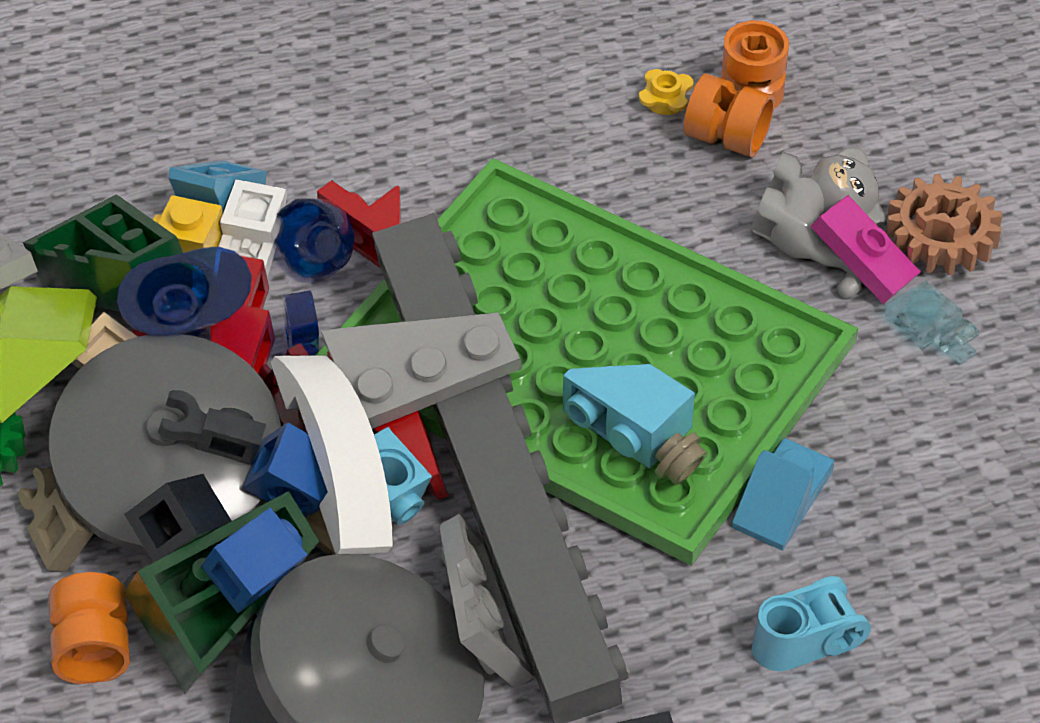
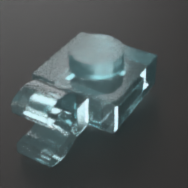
(930, 318)

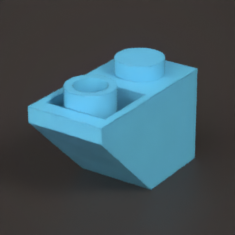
(629, 407)

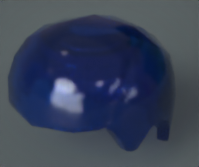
(314, 237)

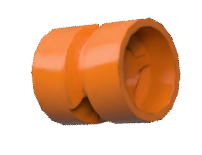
(756, 57)
(725, 114)
(89, 628)

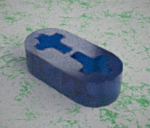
(301, 321)

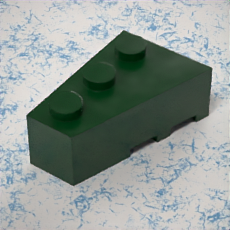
(99, 249)
(186, 609)

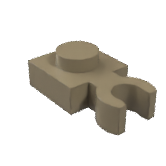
(55, 528)

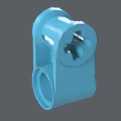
(815, 625)

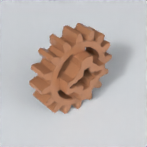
(944, 224)

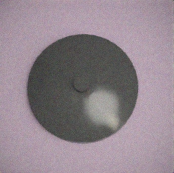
(109, 419)
(362, 646)

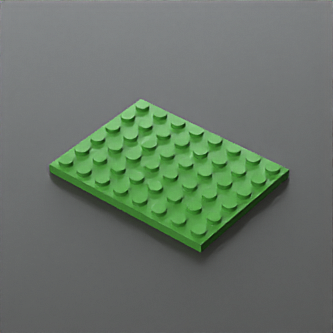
(608, 293)

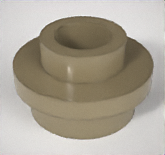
(679, 457)

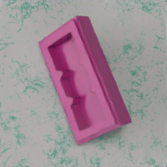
(865, 249)

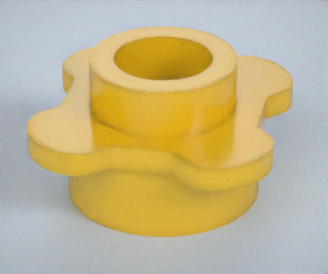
(665, 91)

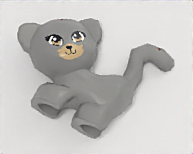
(797, 202)

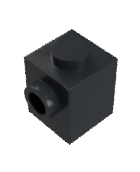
(177, 515)

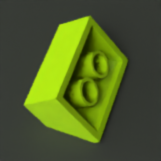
(39, 338)

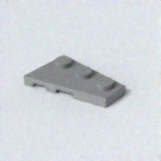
(480, 604)

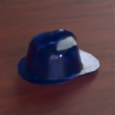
(184, 291)

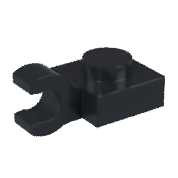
(219, 432)

